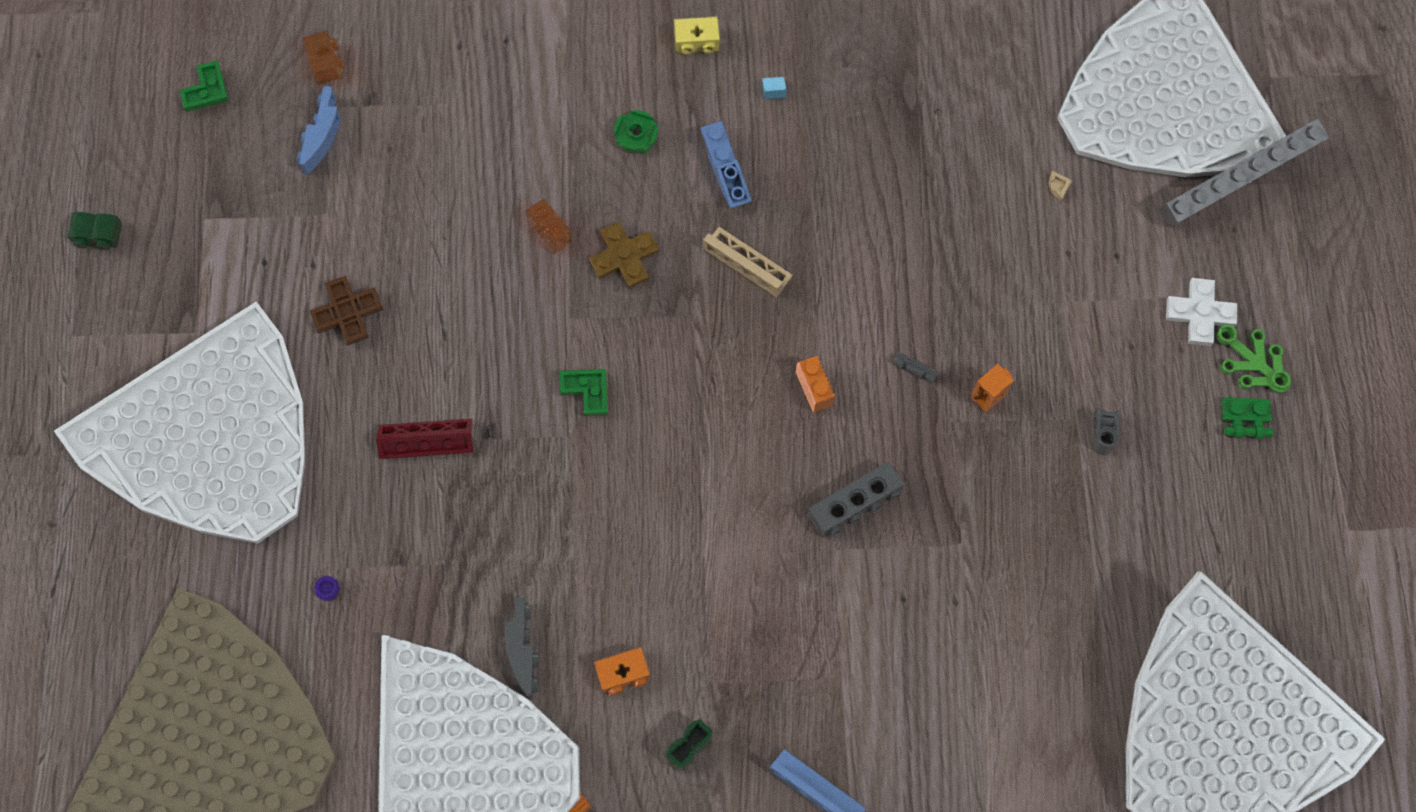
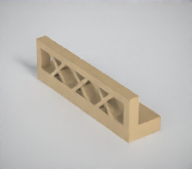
(745, 265)

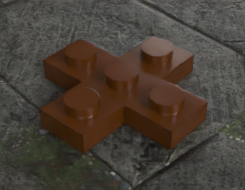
(346, 310)

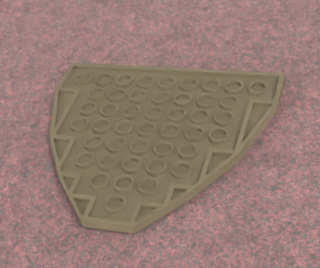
(208, 725)

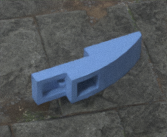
(320, 136)
(725, 165)

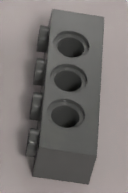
(883, 476)

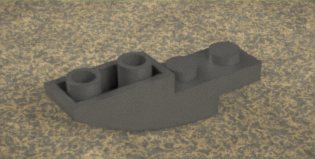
(522, 657)

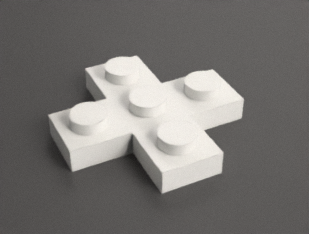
(1201, 311)

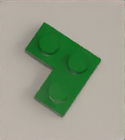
(209, 92)
(591, 385)

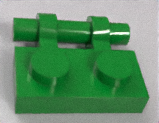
(1246, 411)

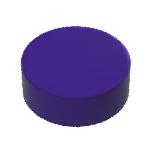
(327, 588)

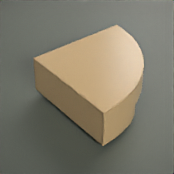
(1059, 185)

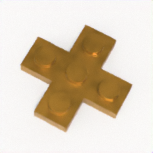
(624, 255)

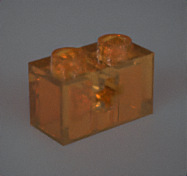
(322, 57)
(549, 226)

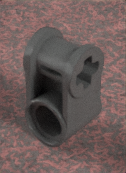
(1105, 426)

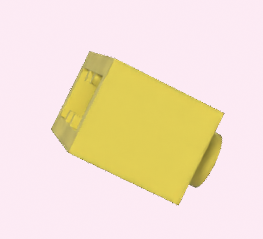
(696, 35)

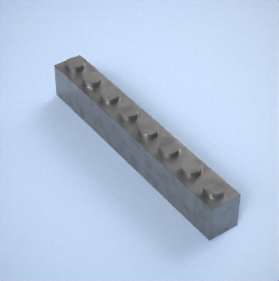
(1243, 173)

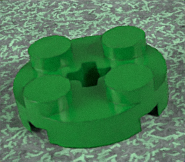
(636, 143)

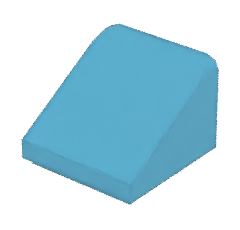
(774, 88)

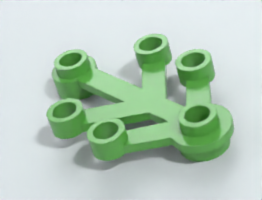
(1255, 361)

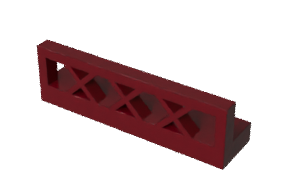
(425, 441)

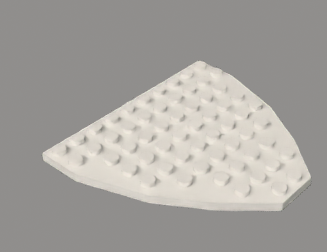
(1167, 95)
(204, 434)
(1233, 717)

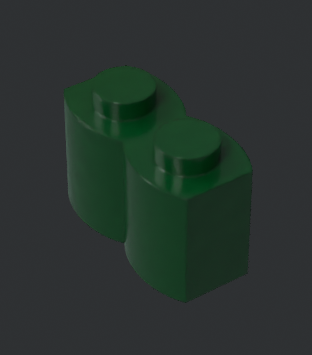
(94, 230)
(683, 750)

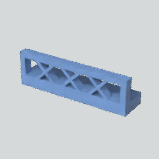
(812, 785)

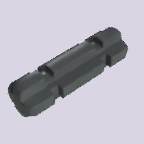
(915, 367)

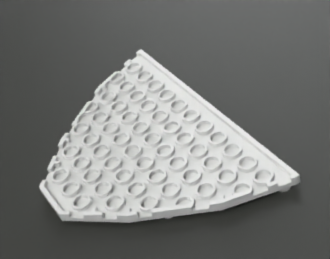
(465, 740)

